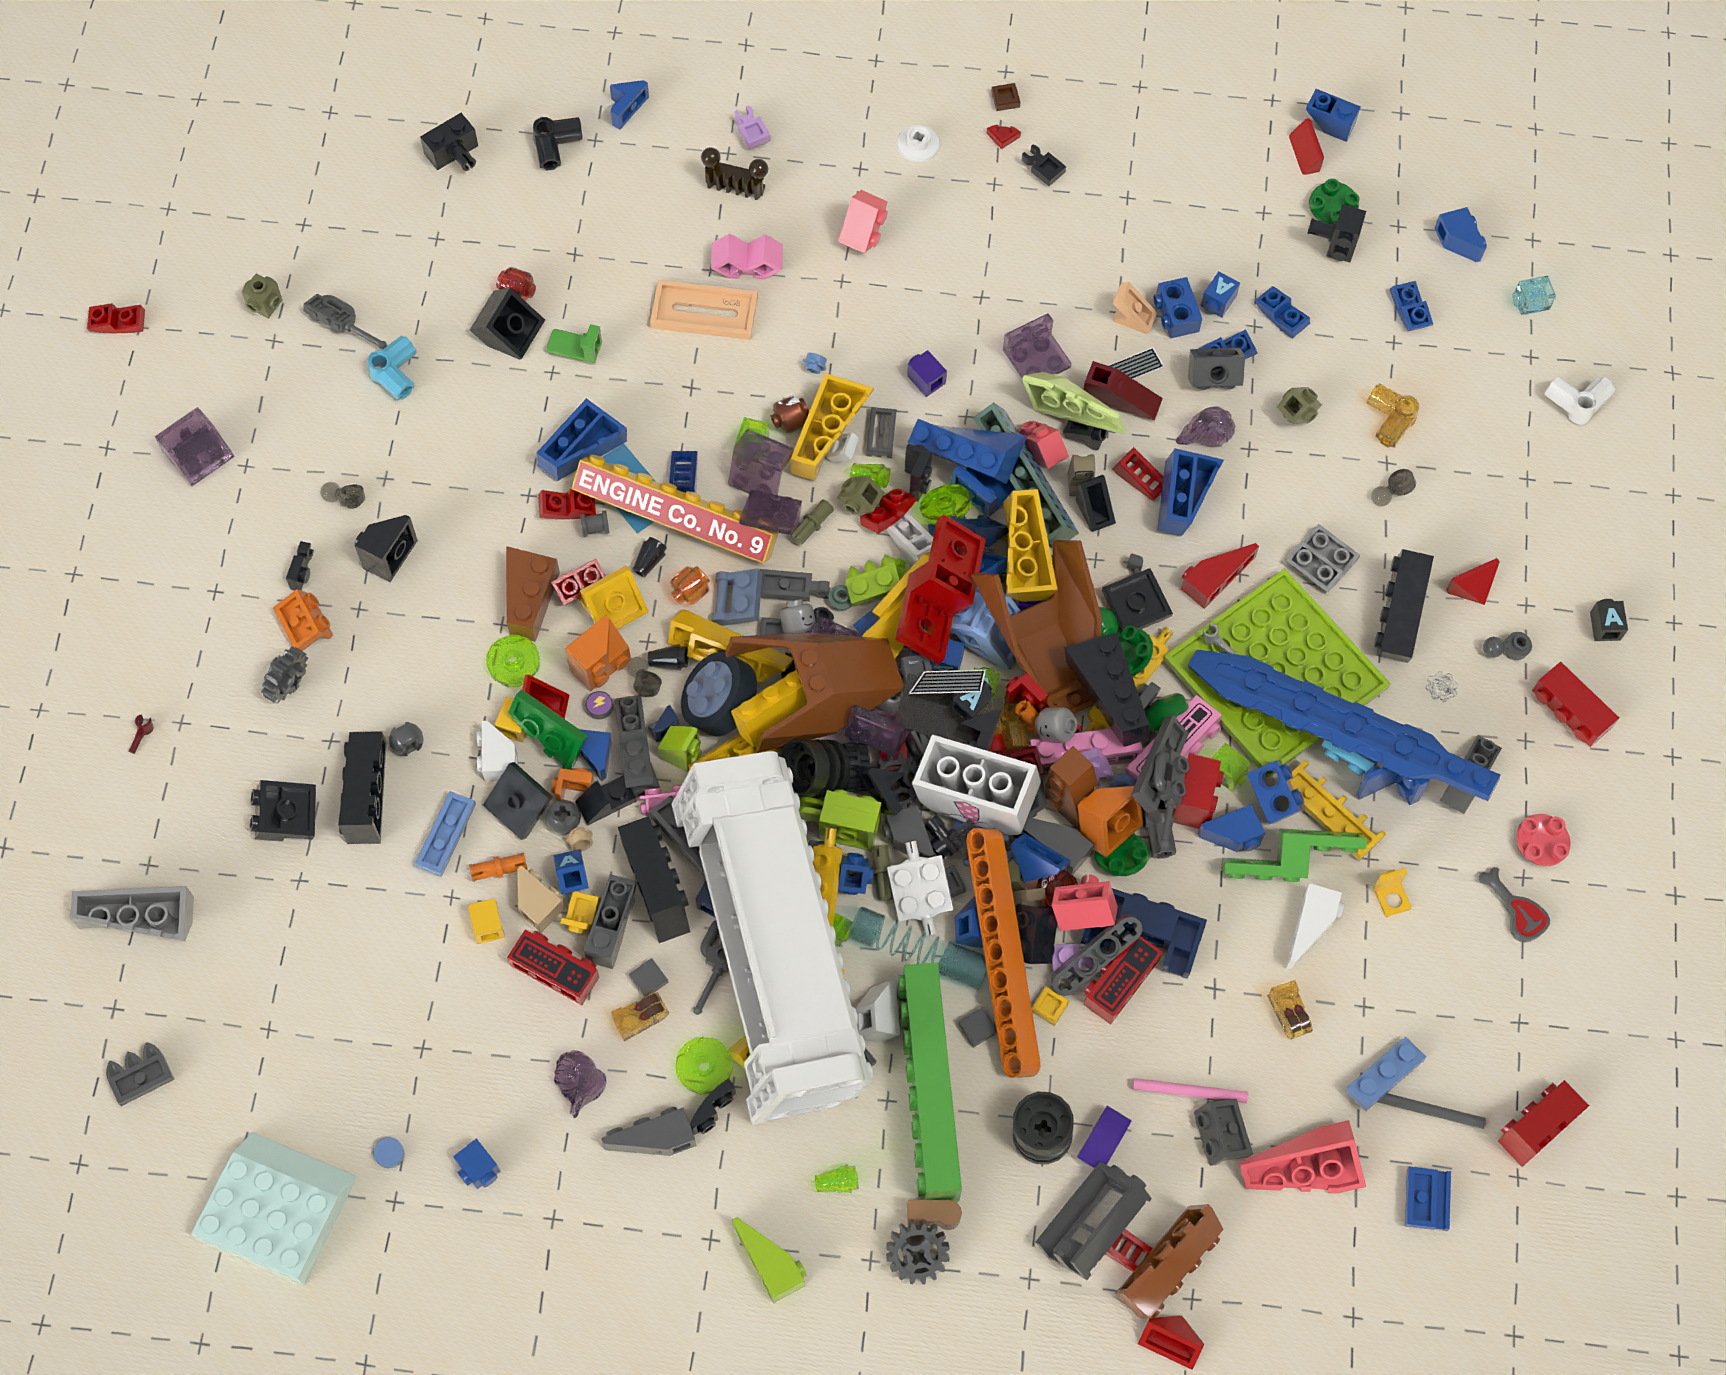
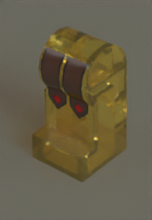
(1290, 1009)
(639, 1015)

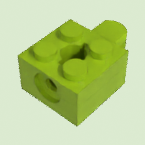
(852, 816)

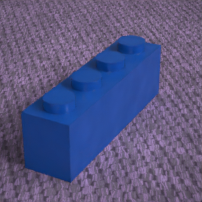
(978, 450)

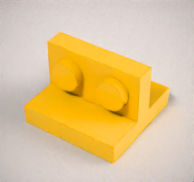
(615, 597)

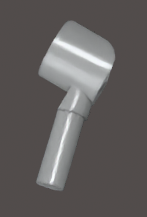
(1215, 639)

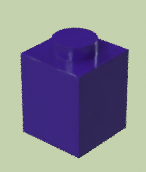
(926, 373)

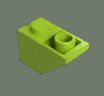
(680, 746)

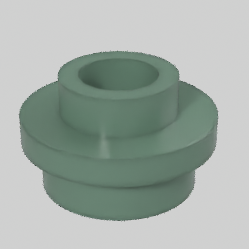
(838, 604)

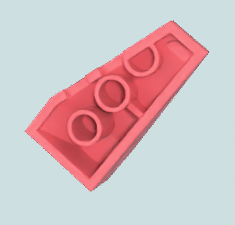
(1314, 1160)

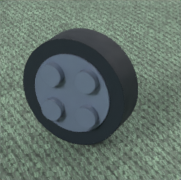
(716, 689)

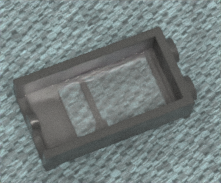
(1093, 1219)

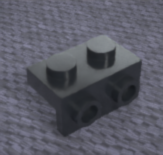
(919, 467)
(1037, 933)

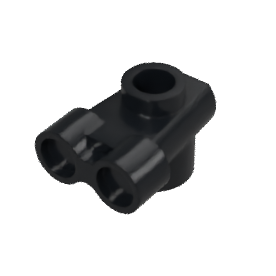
(940, 843)

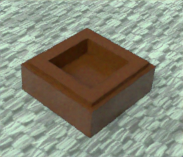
(1005, 97)

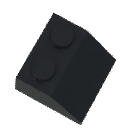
(507, 323)
(386, 546)

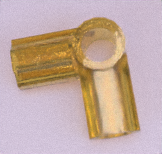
(1392, 405)
(1011, 727)

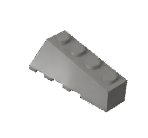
(149, 911)

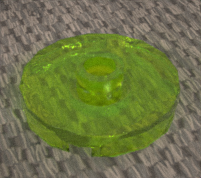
(946, 500)
(512, 673)
(701, 1051)

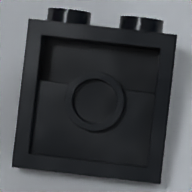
(283, 810)

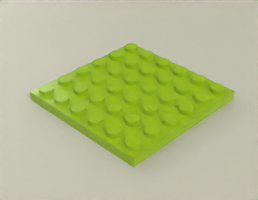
(1297, 638)

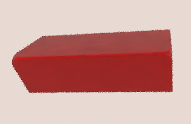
(1307, 147)

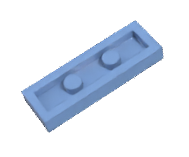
(445, 833)
(1385, 1073)

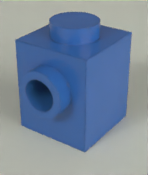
(476, 1165)

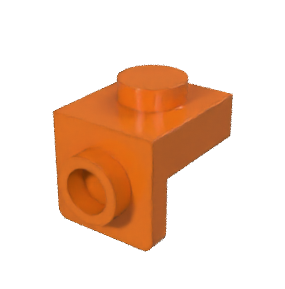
(576, 779)

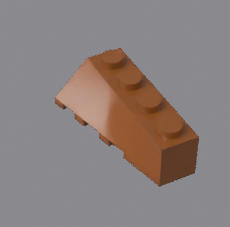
(1171, 1260)

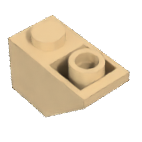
(536, 901)

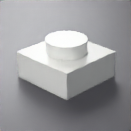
(843, 448)

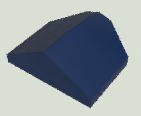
(984, 527)

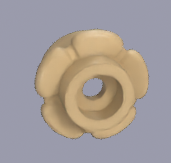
(579, 839)

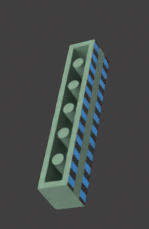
(1028, 476)

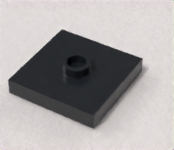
(1137, 600)
(517, 800)

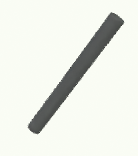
(1433, 1110)

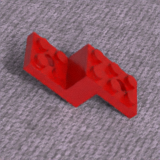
(940, 589)

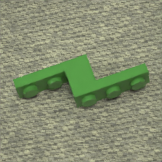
(1293, 854)

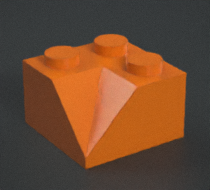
(597, 654)
(1109, 817)

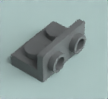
(1223, 1131)

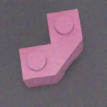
(735, 257)

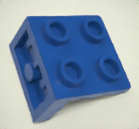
(984, 491)
(1380, 778)

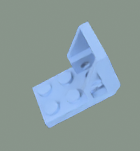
(981, 633)

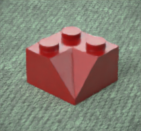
(1199, 800)

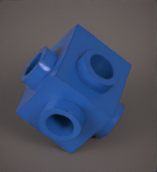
(857, 882)

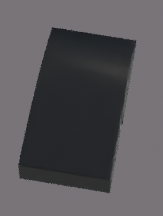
(706, 1115)

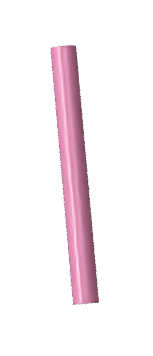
(1189, 1090)

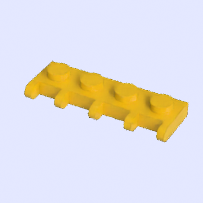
(1329, 811)

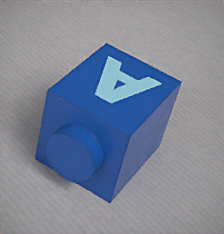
(1220, 294)
(953, 657)
(571, 871)

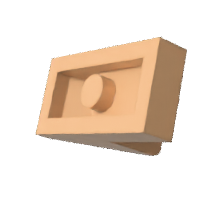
(1133, 309)

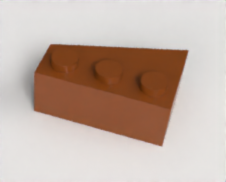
(528, 590)
(1068, 783)

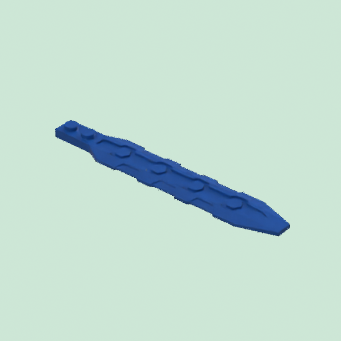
(1343, 723)

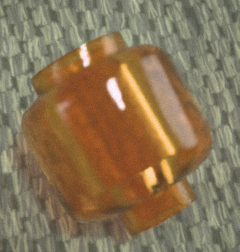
(689, 585)

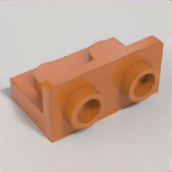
(302, 619)

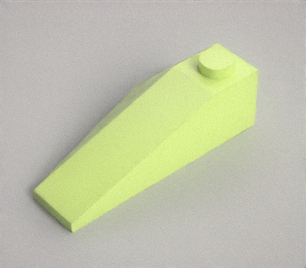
(1062, 398)

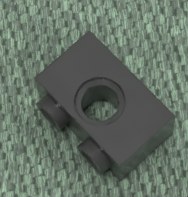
(1204, 360)

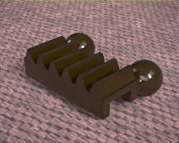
(732, 176)

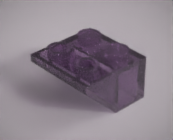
(194, 446)

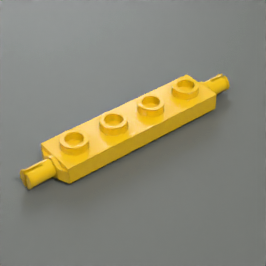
(1159, 650)
(828, 865)

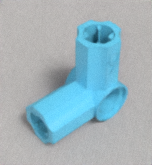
(392, 358)

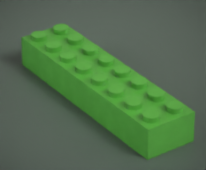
(931, 1089)

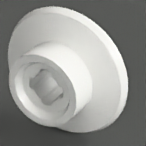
(915, 150)

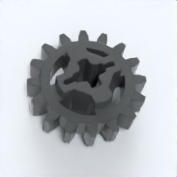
(284, 674)
(921, 1264)

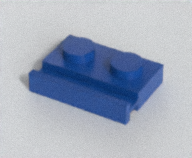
(1428, 1198)

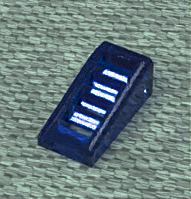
(684, 472)

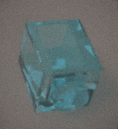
(1534, 295)

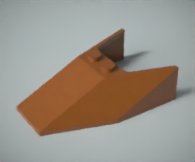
(1043, 630)
(834, 678)

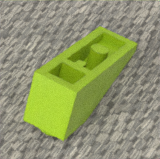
(773, 1264)

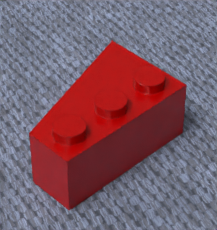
(1542, 1122)

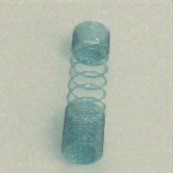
(956, 963)

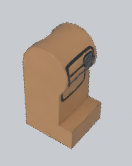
(941, 1212)

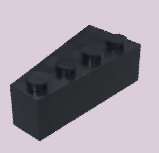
(1404, 605)
(1108, 680)
(363, 788)
(655, 878)

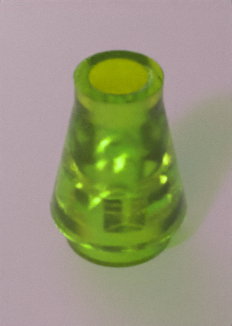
(877, 472)
(840, 1180)

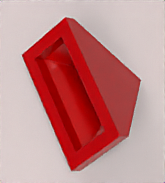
(1475, 583)
(546, 694)
(1172, 1339)

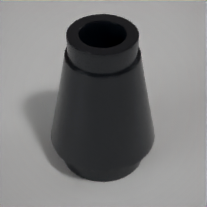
(649, 556)
(670, 657)

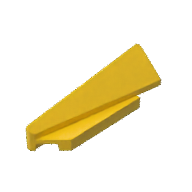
(889, 610)
(707, 637)

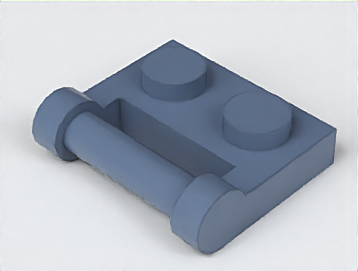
(745, 597)

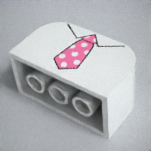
(976, 785)

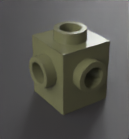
(262, 295)
(1299, 405)
(860, 495)

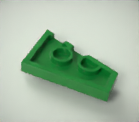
(555, 733)

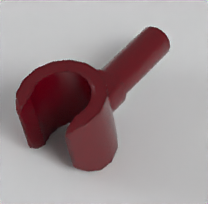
(141, 731)

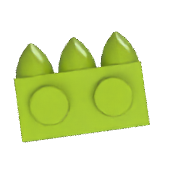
(874, 581)

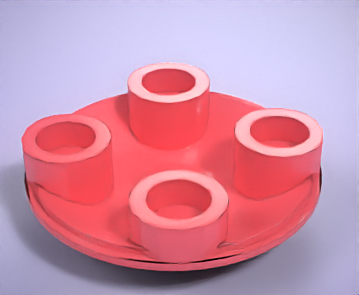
(1543, 839)

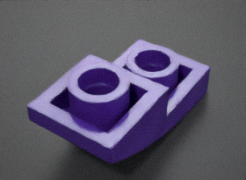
(1104, 1137)

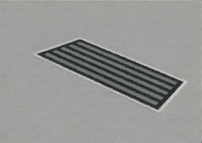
(1139, 363)
(949, 682)

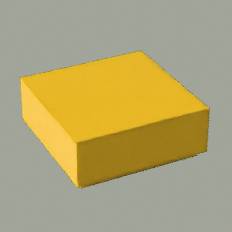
(1050, 1006)

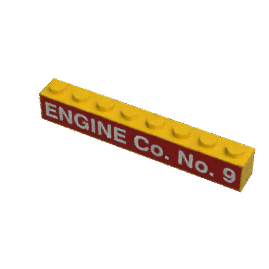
(672, 507)

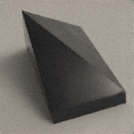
(1095, 503)

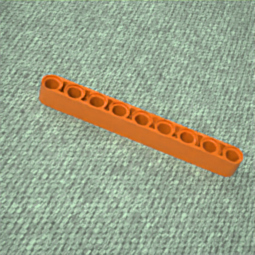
(1003, 953)

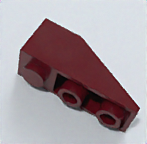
(1121, 391)

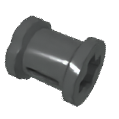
(594, 523)

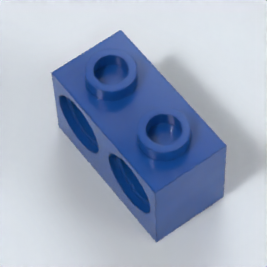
(1182, 307)
(1268, 795)

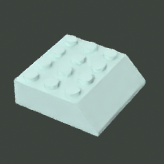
(274, 1207)

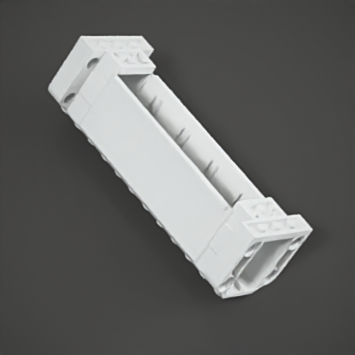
(774, 935)

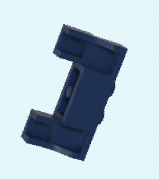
(1161, 927)

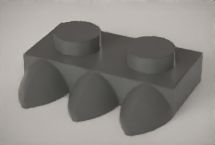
(139, 1075)

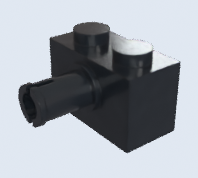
(451, 142)
(1342, 234)

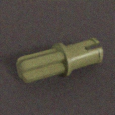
(812, 522)
(881, 862)

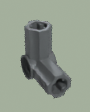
(1154, 824)

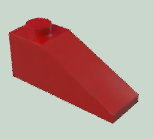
(1214, 574)

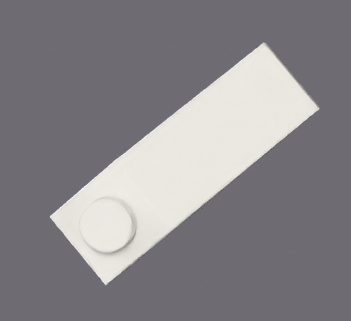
(910, 538)
(1316, 916)

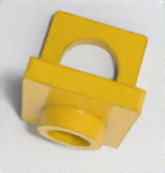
(1389, 883)

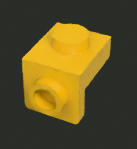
(581, 912)

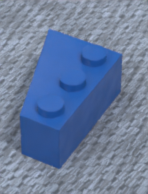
(583, 434)
(1183, 489)

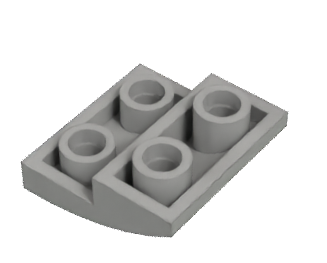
(1323, 558)

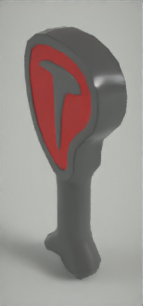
(1527, 917)

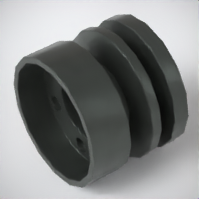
(816, 766)
(1047, 1112)

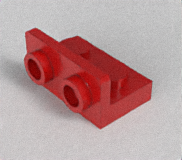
(1026, 689)

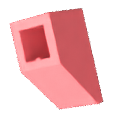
(1044, 443)

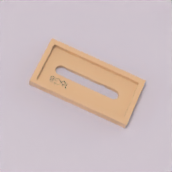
(702, 296)

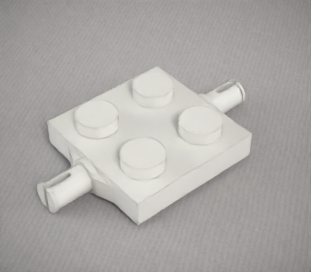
(920, 888)

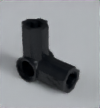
(557, 131)

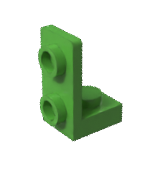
(576, 346)

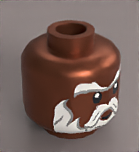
(789, 414)

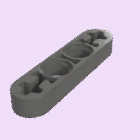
(1100, 958)

